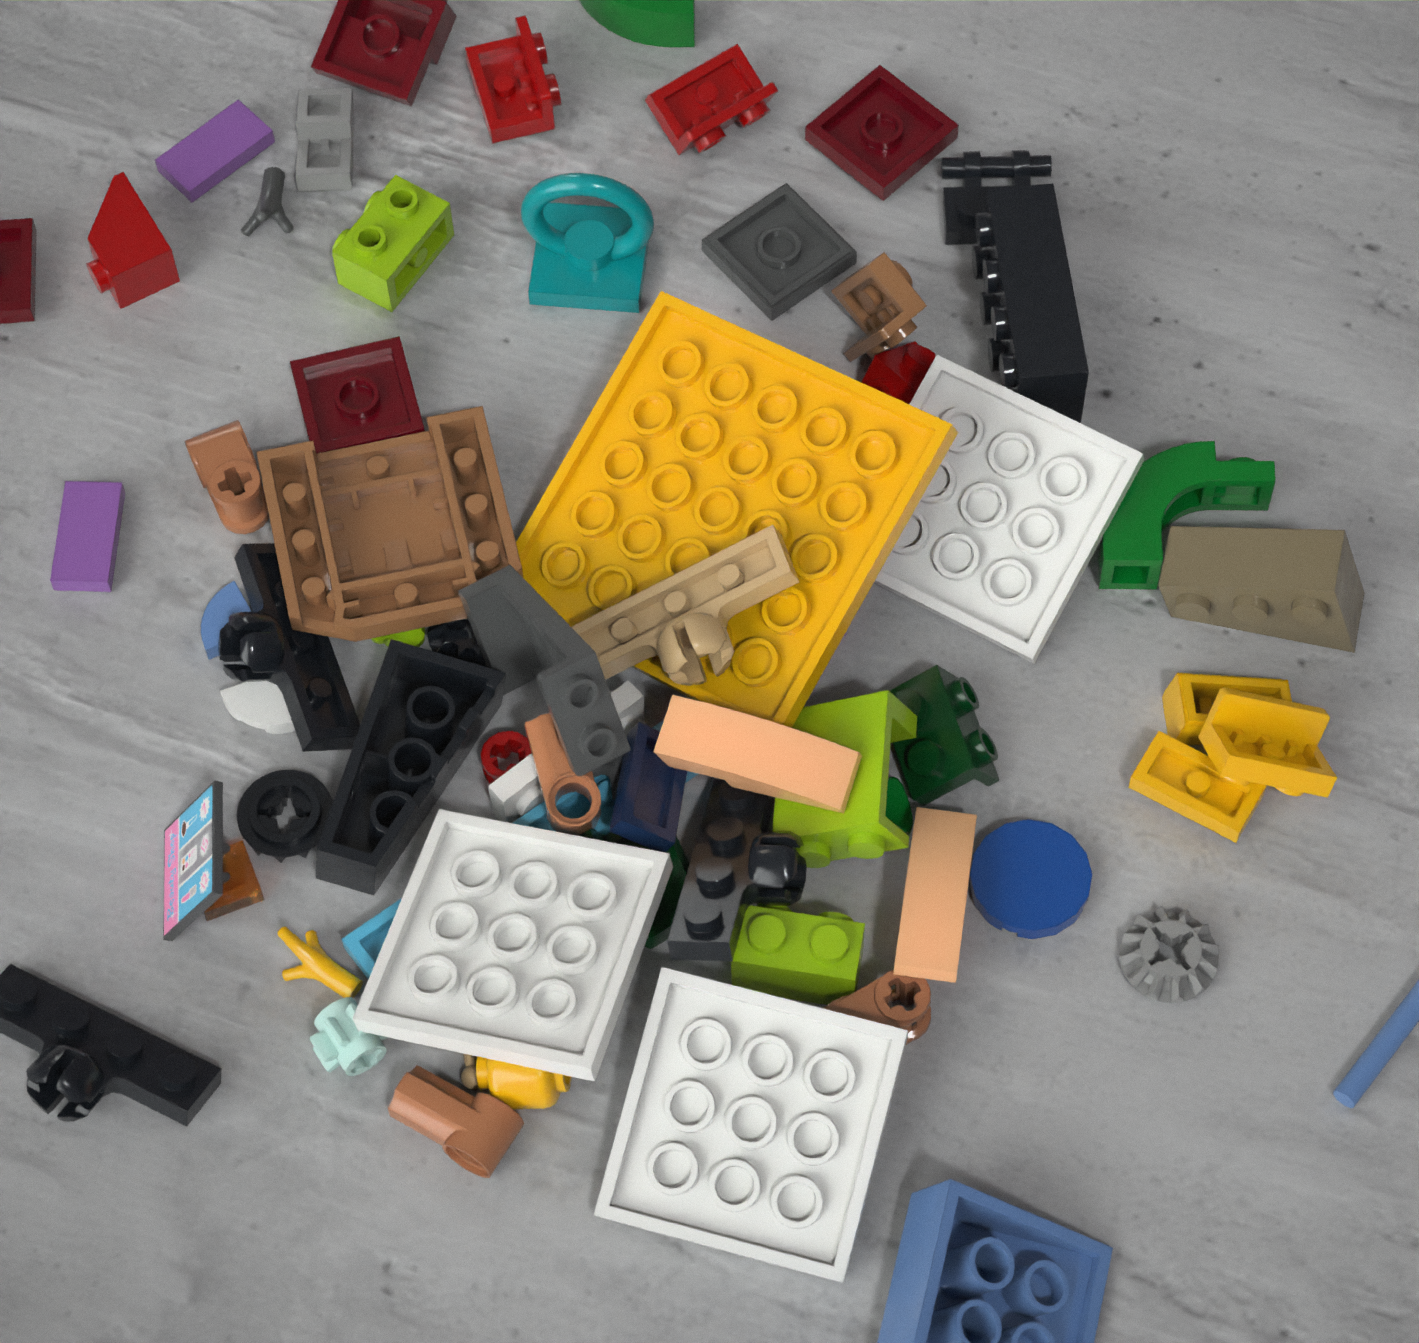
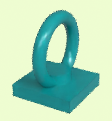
(587, 251)

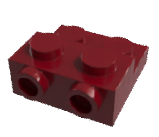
(384, 44)

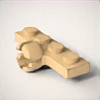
(691, 611)

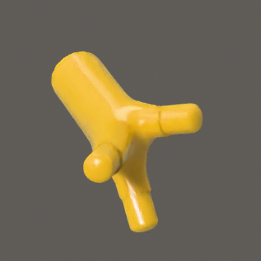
(318, 964)

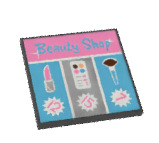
(194, 861)

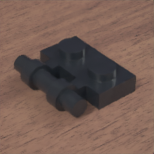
(964, 202)

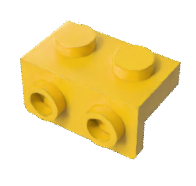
(1268, 743)

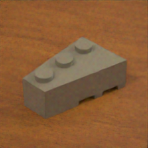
(1265, 582)

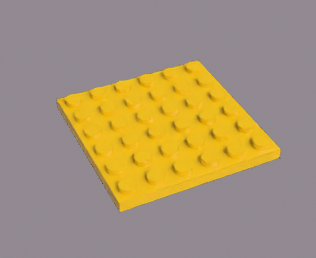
(707, 445)

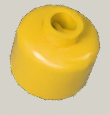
(520, 1085)

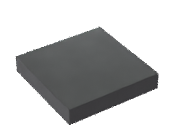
(779, 251)

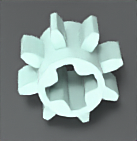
(342, 1043)

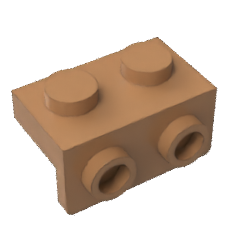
(881, 304)

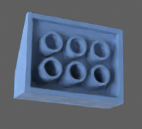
(991, 1274)

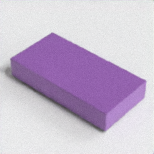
(215, 150)
(88, 536)

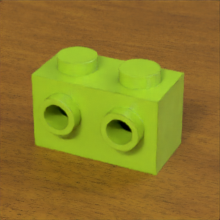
(392, 242)
(798, 954)

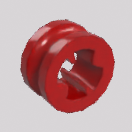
(501, 746)

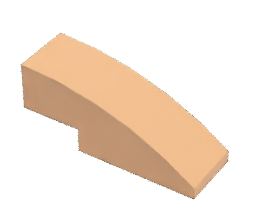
(756, 754)
(935, 895)

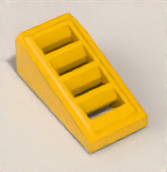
(1191, 698)

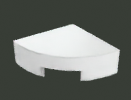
(259, 706)

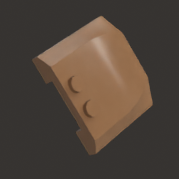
(387, 527)

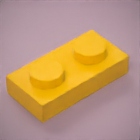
(1192, 787)

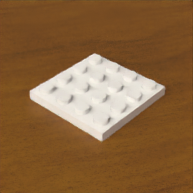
(1006, 511)
(514, 944)
(752, 1124)

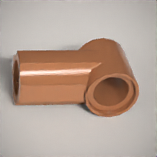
(558, 778)
(469, 1128)

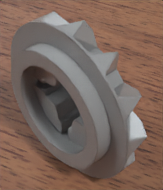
(1167, 979)

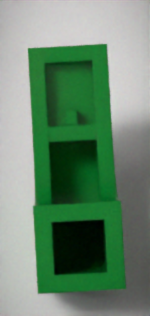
(647, 21)
(1164, 490)

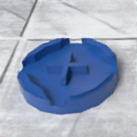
(1030, 878)

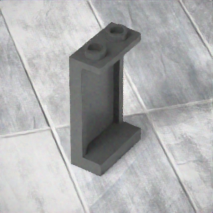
(533, 642)

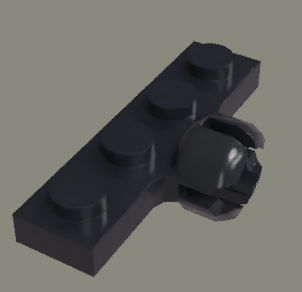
(294, 660)
(730, 870)
(97, 1054)

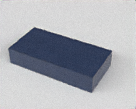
(647, 794)

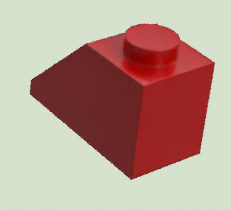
(128, 247)

